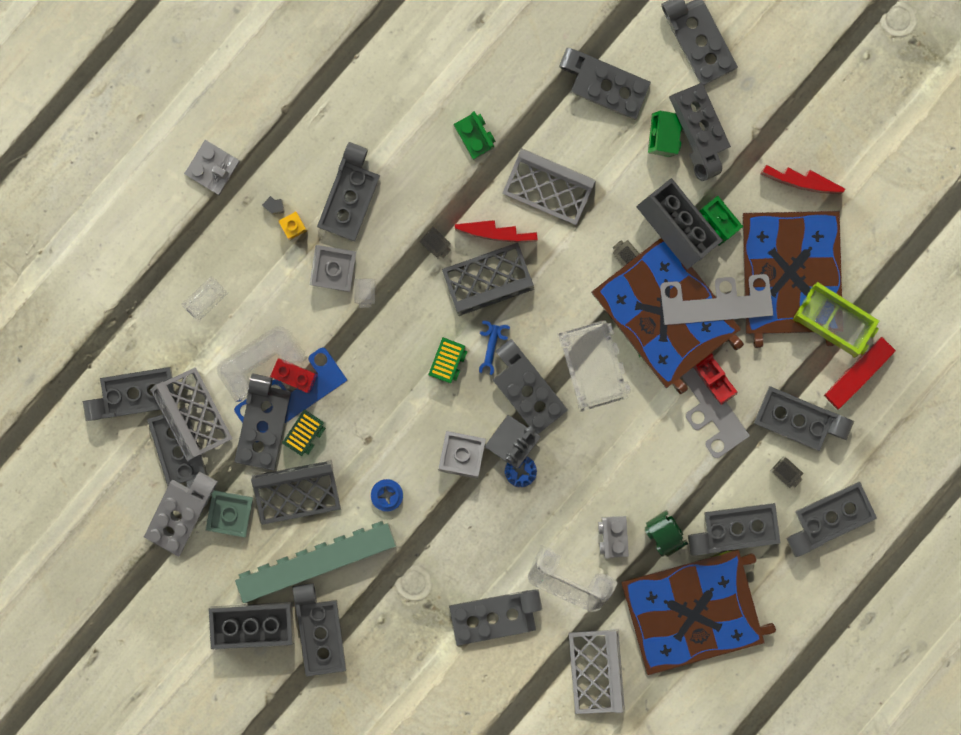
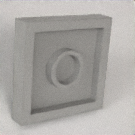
(212, 167)
(332, 268)
(462, 454)

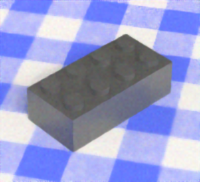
(679, 223)
(251, 625)

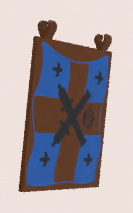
(795, 255)
(636, 307)
(694, 612)

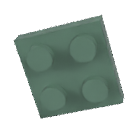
(229, 513)

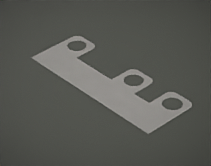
(720, 308)
(730, 427)

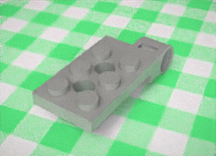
(190, 505)

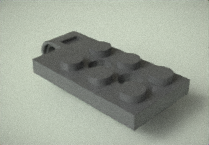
(593, 72)
(703, 143)
(349, 178)
(520, 374)
(116, 398)
(816, 419)
(174, 467)
(818, 530)
(720, 534)
(312, 616)

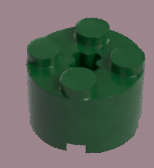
(666, 534)

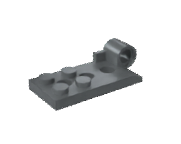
(677, 14)
(260, 391)
(524, 602)

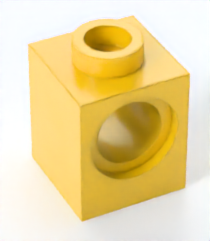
(292, 225)

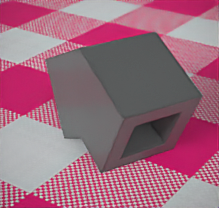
(274, 206)

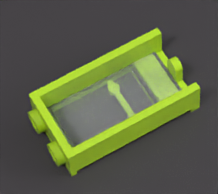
(837, 320)

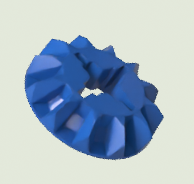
(524, 480)
(378, 490)

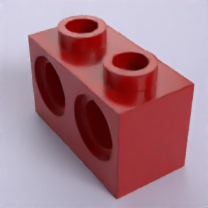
(294, 375)

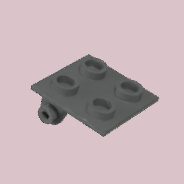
(512, 441)

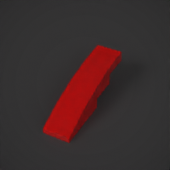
(809, 182)
(487, 230)
(859, 373)
(715, 379)

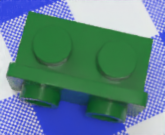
(474, 135)
(721, 219)

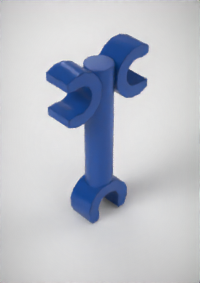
(494, 331)

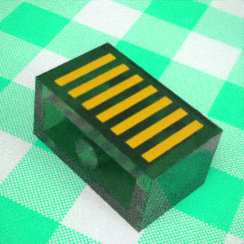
(304, 432)

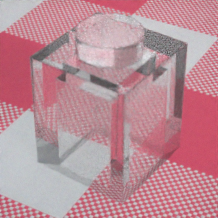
(365, 292)

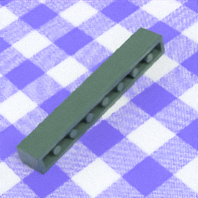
(316, 562)

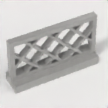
(556, 170)
(175, 417)
(614, 671)

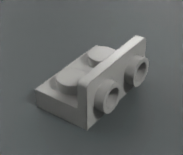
(614, 537)

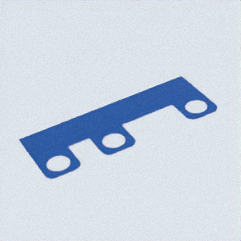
(328, 379)

